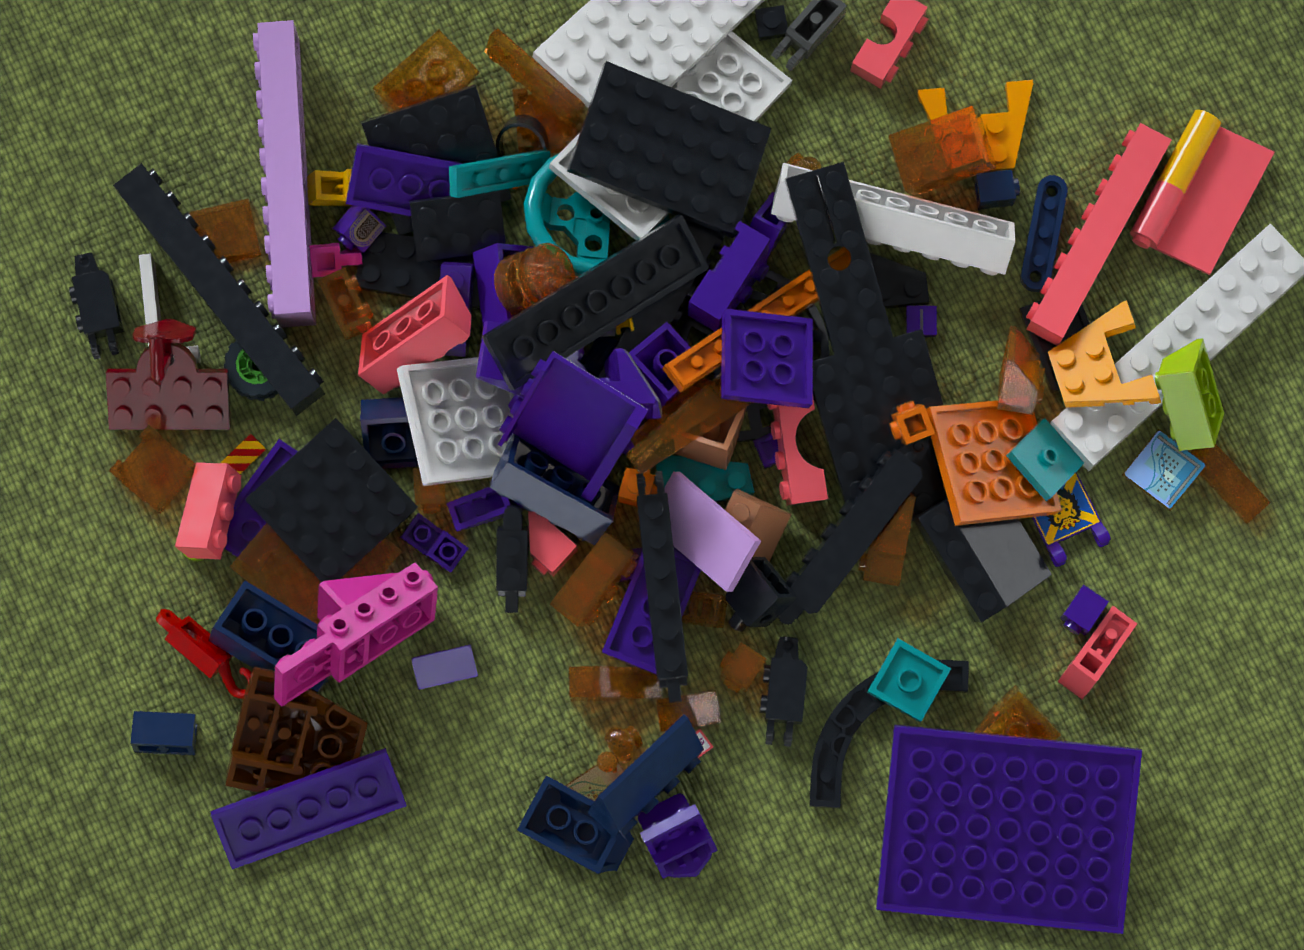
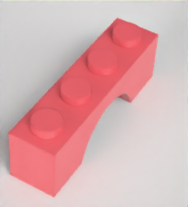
(801, 480)

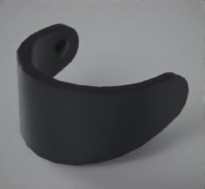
(523, 121)

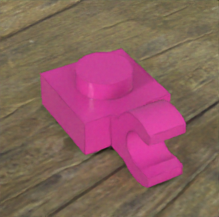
(328, 258)

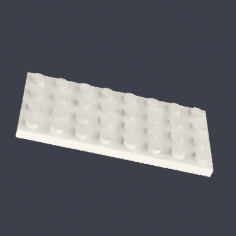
(640, 35)
(727, 77)

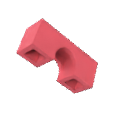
(877, 61)

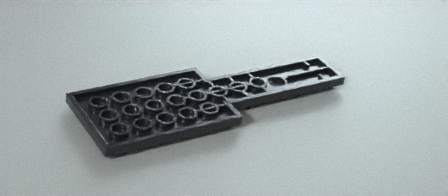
(868, 365)

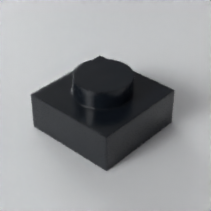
(771, 22)

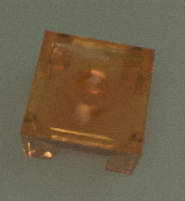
(557, 130)
(154, 470)

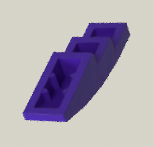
(478, 508)

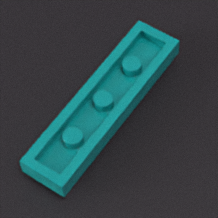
(495, 173)

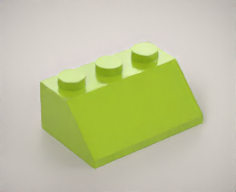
(1190, 397)

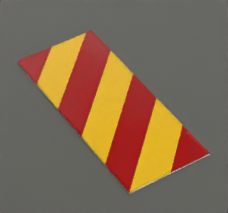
(244, 454)

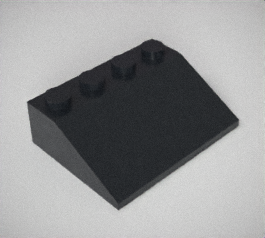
(983, 561)

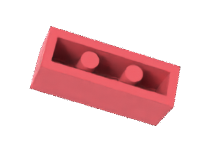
(208, 511)

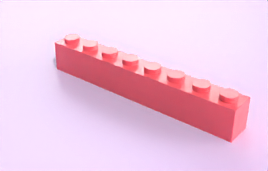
(1098, 235)

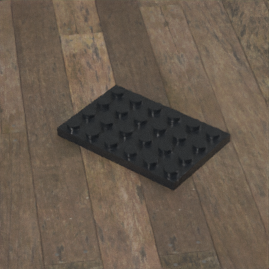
(669, 149)

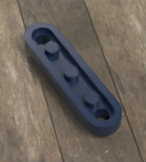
(1043, 232)

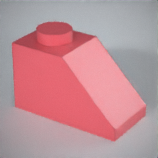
(548, 545)

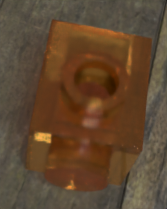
(741, 668)

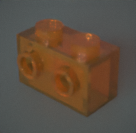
(345, 304)

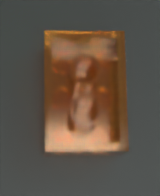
(942, 151)

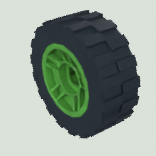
(243, 377)

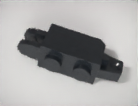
(96, 303)
(512, 558)
(786, 689)

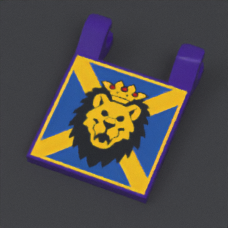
(1076, 517)

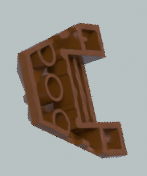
(289, 741)

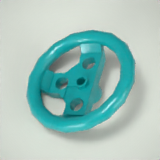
(586, 225)

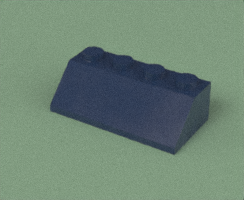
(553, 491)
(262, 630)
(647, 778)

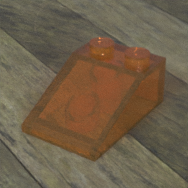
(425, 74)

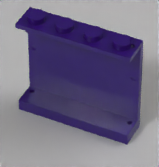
(574, 419)

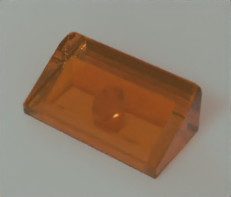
(698, 707)

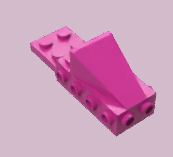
(356, 626)

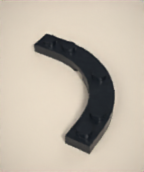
(842, 725)

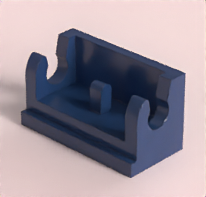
(164, 733)

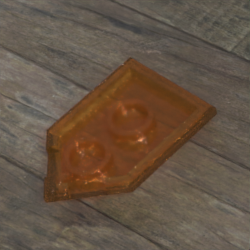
(230, 230)

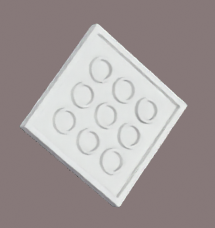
(453, 420)

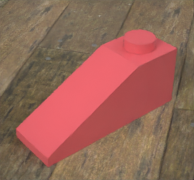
(1097, 652)

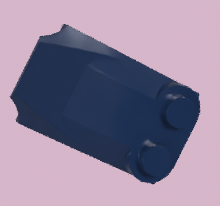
(562, 823)

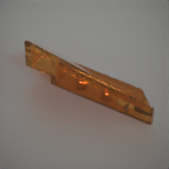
(682, 421)

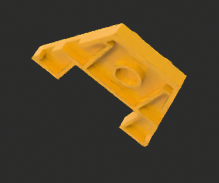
(1002, 129)
(1088, 370)

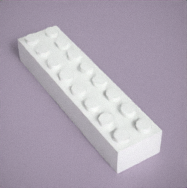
(919, 225)

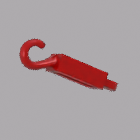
(193, 643)

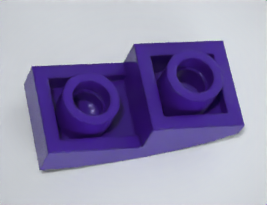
(433, 542)

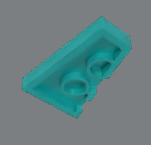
(713, 481)

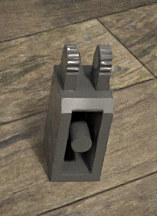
(810, 29)

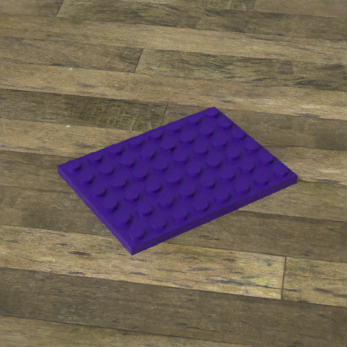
(1008, 829)

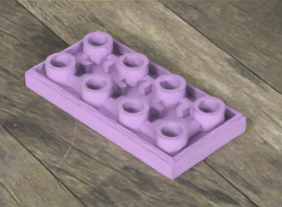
(708, 533)

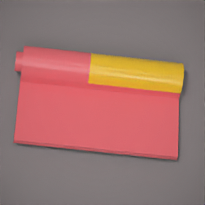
(1201, 193)

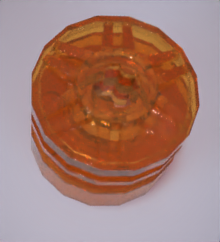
(531, 276)

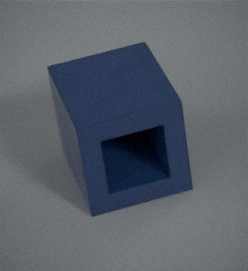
(996, 189)

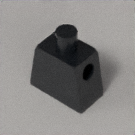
(759, 596)

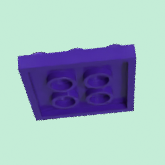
(767, 358)

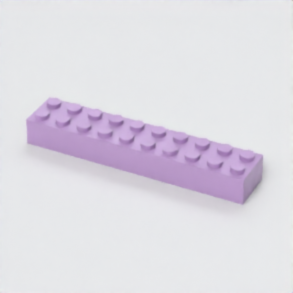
(286, 173)

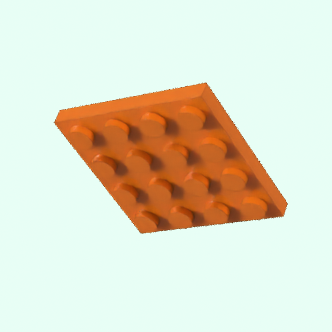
(974, 466)

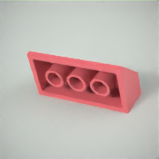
(414, 334)

